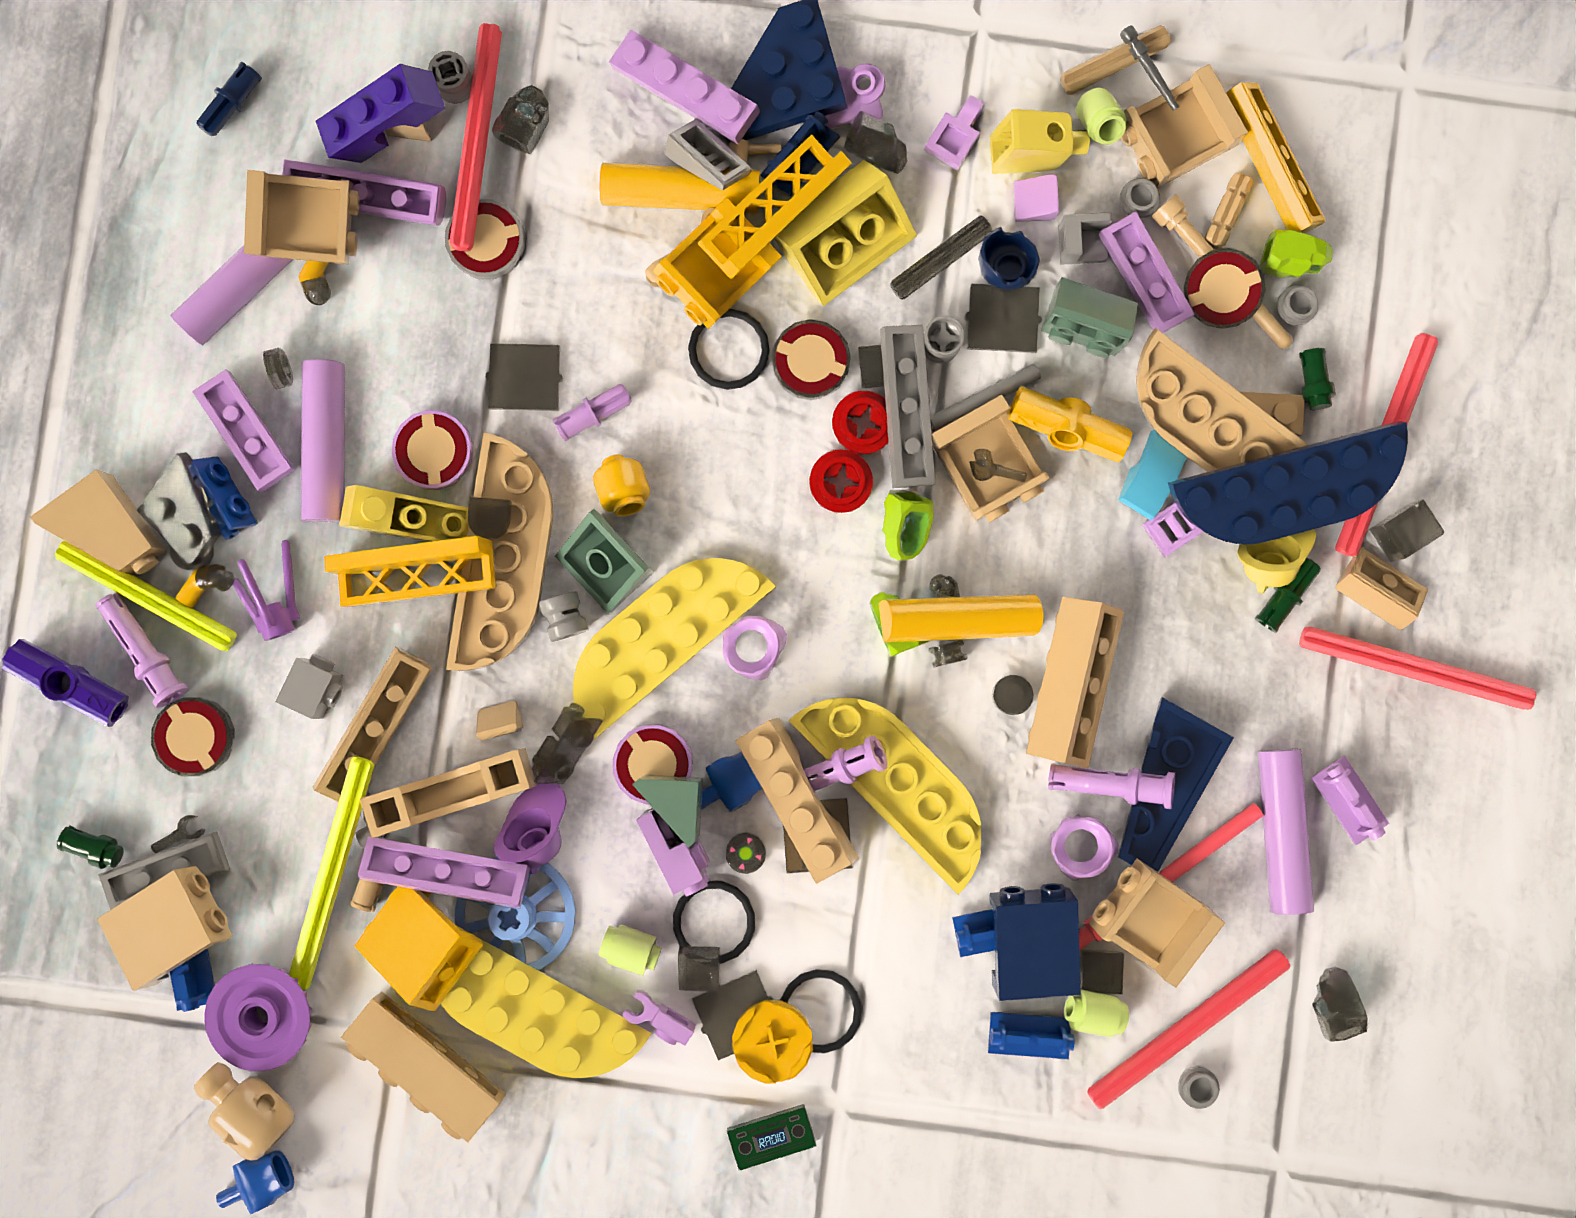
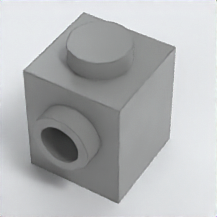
(311, 687)

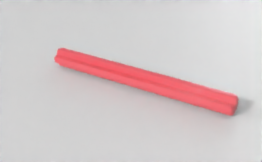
(475, 137)
(1399, 409)
(1417, 668)
(1188, 1028)

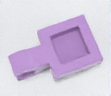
(954, 136)
(668, 1023)

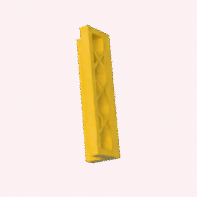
(788, 209)
(411, 556)

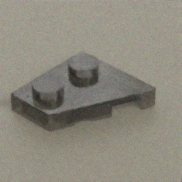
(181, 511)

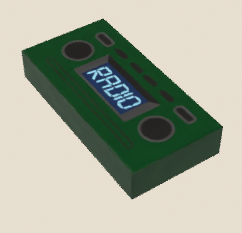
(771, 1137)

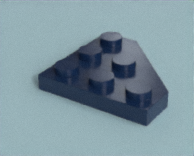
(791, 71)

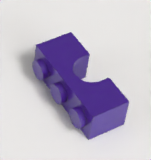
(397, 98)

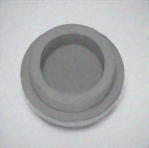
(1139, 196)
(1297, 305)
(1198, 1087)

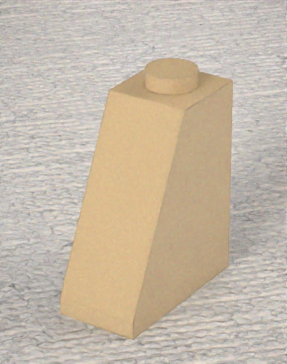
(102, 523)

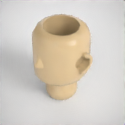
(247, 1114)

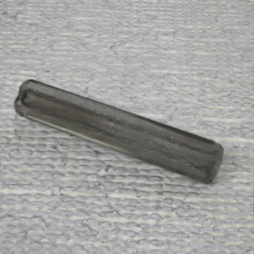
(941, 257)

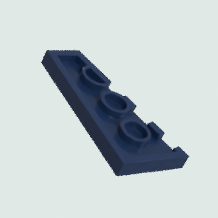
(1191, 751)

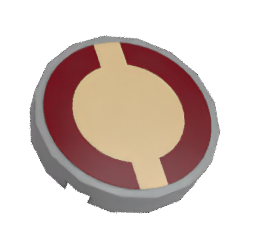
(496, 244)

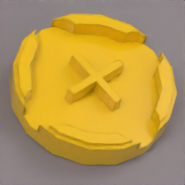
(772, 1041)

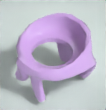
(776, 642)
(1105, 853)

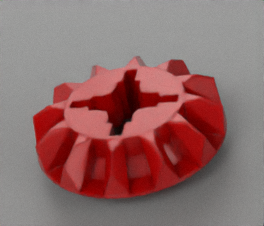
(854, 406)
(856, 470)

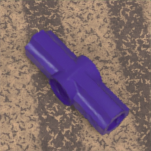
(45, 673)

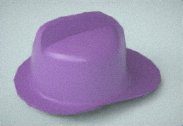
(531, 827)

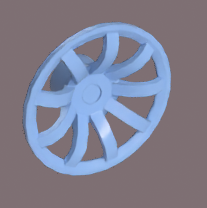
(517, 923)

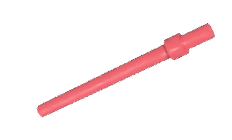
(1191, 858)

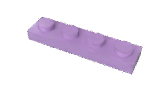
(684, 86)
(443, 872)

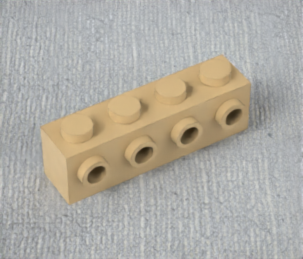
(1075, 681)
(423, 1067)

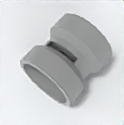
(453, 85)
(943, 331)
(563, 625)

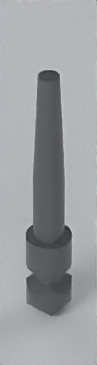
(1139, 51)

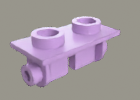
(1350, 801)

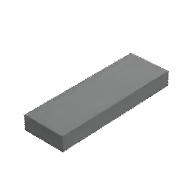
(131, 878)

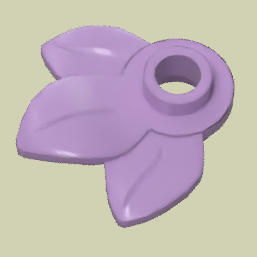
(858, 99)

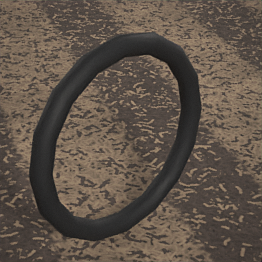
(737, 383)
(747, 907)
(817, 973)

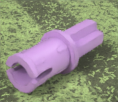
(592, 411)

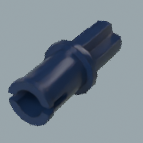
(228, 99)

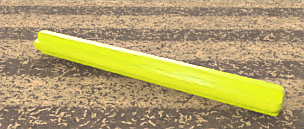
(331, 871)

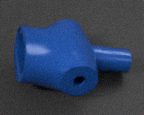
(731, 782)
(259, 1182)

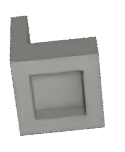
(1080, 238)

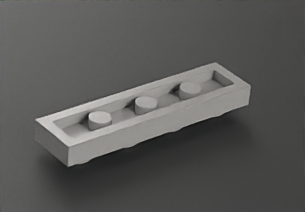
(907, 406)

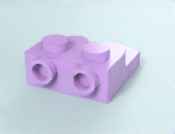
(681, 866)

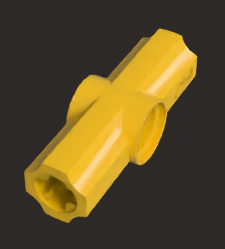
(1069, 424)

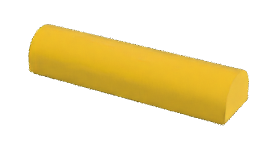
(1275, 160)
(668, 187)
(960, 618)

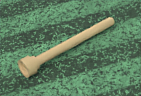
(1174, 217)

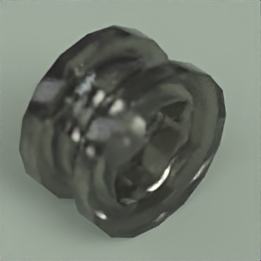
(948, 653)

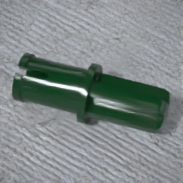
(1288, 596)

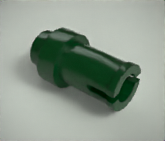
(1317, 387)
(99, 851)

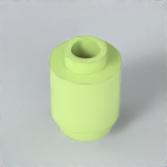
(1101, 116)
(630, 949)
(1096, 1013)

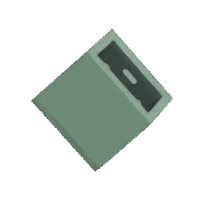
(1089, 318)

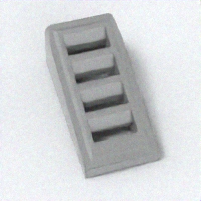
(691, 142)

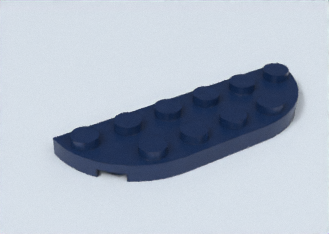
(1294, 487)

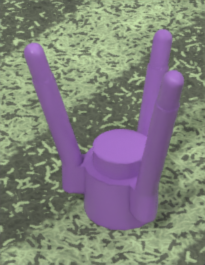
(270, 619)

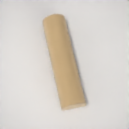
(375, 719)

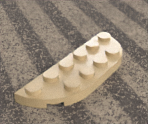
(1202, 411)
(497, 620)

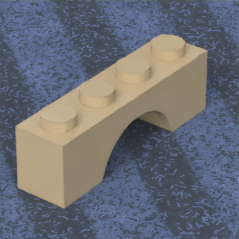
(448, 792)
(809, 825)

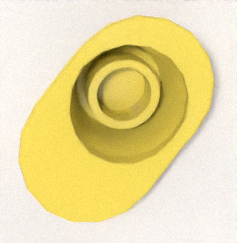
(1276, 561)

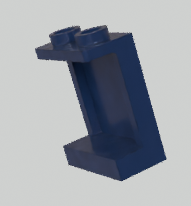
(1035, 942)

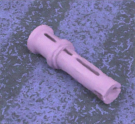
(149, 664)
(846, 764)
(1132, 785)

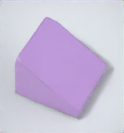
(1036, 198)

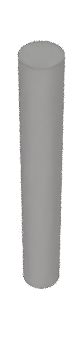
(973, 402)

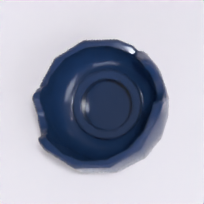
(1008, 259)

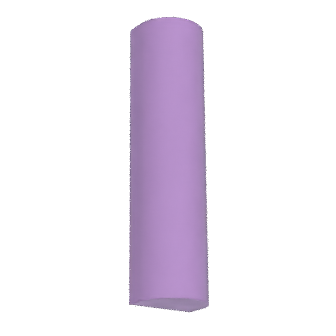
(382, 194)
(226, 294)
(322, 440)
(1285, 831)

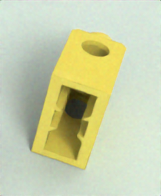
(1035, 142)

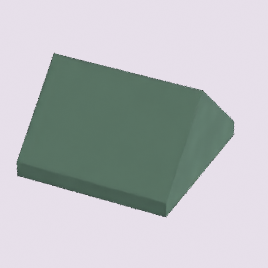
(603, 562)
(676, 801)

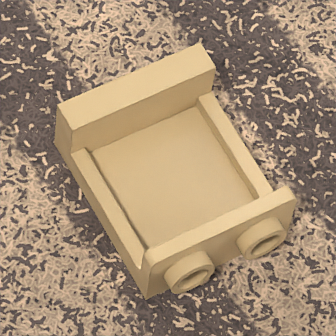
(1188, 137)
(300, 218)
(991, 430)
(1156, 922)
(164, 926)

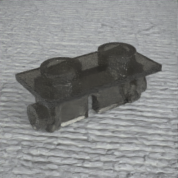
(556, 758)

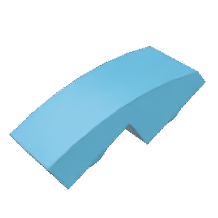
(1148, 480)

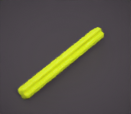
(148, 597)

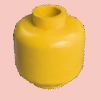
(621, 485)

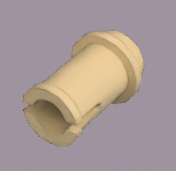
(366, 895)

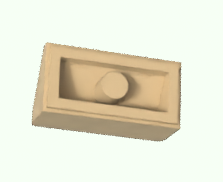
(1382, 589)

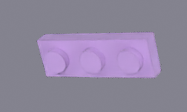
(1146, 273)
(243, 430)

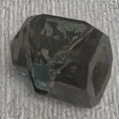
(523, 119)
(876, 143)
(1339, 1006)

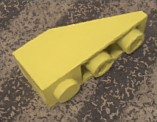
(402, 515)

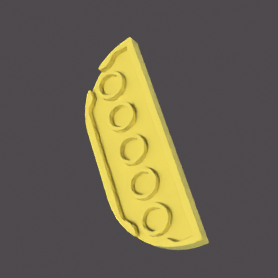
(662, 634)
(913, 793)
(540, 1017)

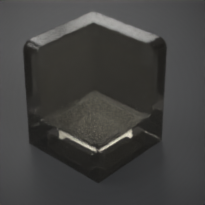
(1407, 530)

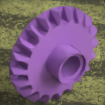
(238, 1031)

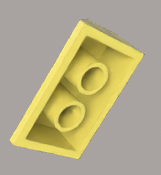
(846, 232)

